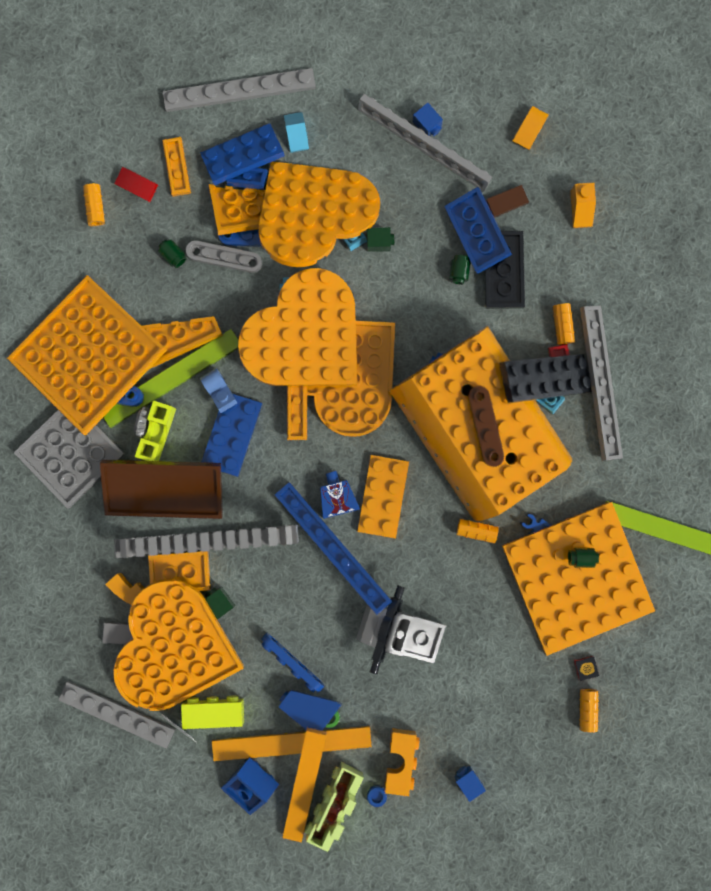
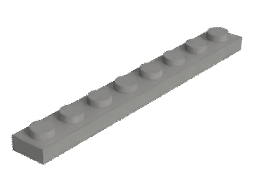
(239, 90)
(424, 143)
(601, 383)

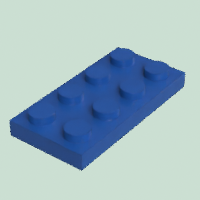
(242, 154)
(478, 230)
(232, 435)

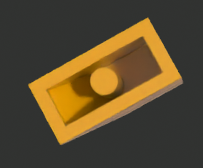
(583, 204)

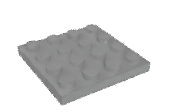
(66, 458)

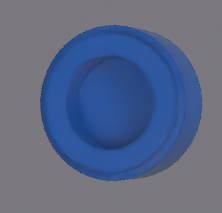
(376, 796)

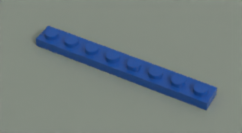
(333, 548)

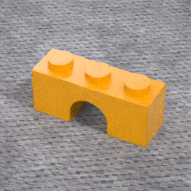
(400, 780)

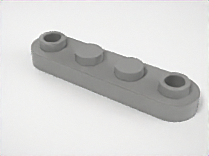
(224, 256)

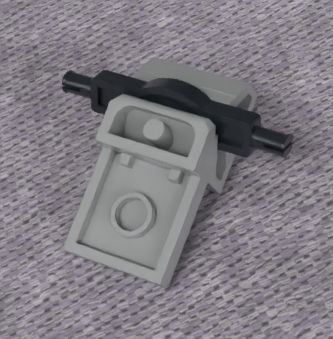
(399, 633)

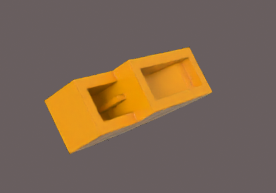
(123, 589)

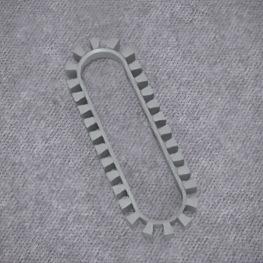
(205, 541)

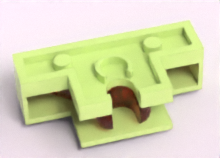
(337, 801)

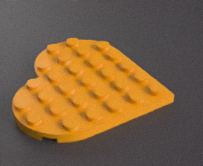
(312, 208)
(306, 336)
(364, 406)
(173, 647)

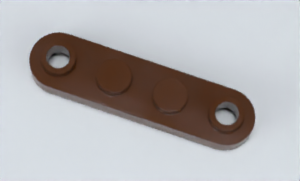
(486, 426)

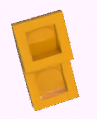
(530, 127)

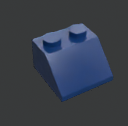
(250, 786)

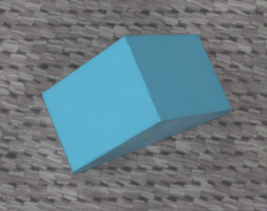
(296, 132)

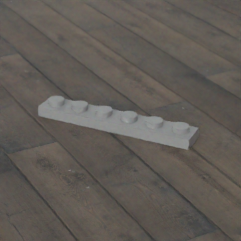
(117, 714)

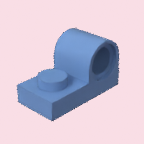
(218, 390)

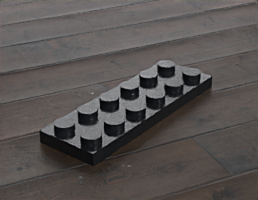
(545, 378)

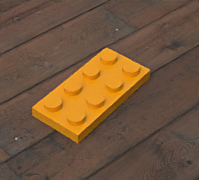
(383, 496)

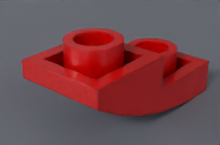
(136, 184)

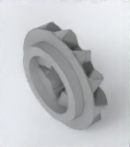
(141, 421)

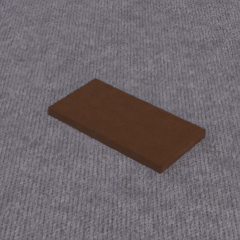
(162, 489)

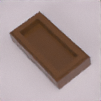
(507, 201)

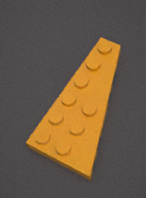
(236, 209)
(183, 336)

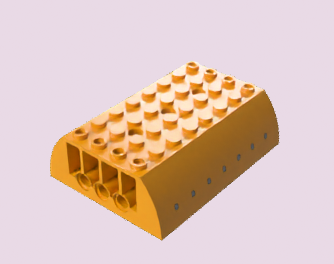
(446, 427)

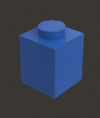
(428, 120)
(469, 783)

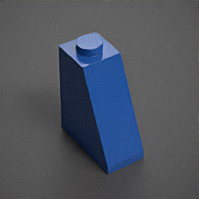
(309, 709)

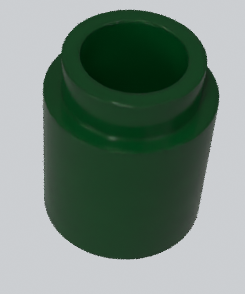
(172, 253)
(460, 269)
(583, 558)

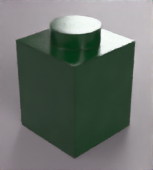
(379, 239)
(219, 602)

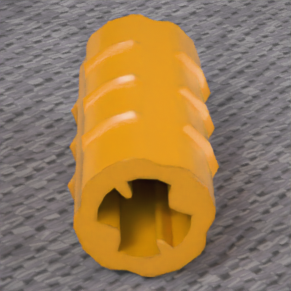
(93, 204)
(563, 324)
(477, 531)
(589, 710)

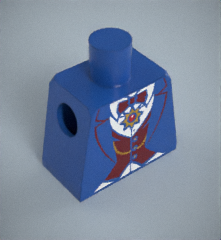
(337, 497)

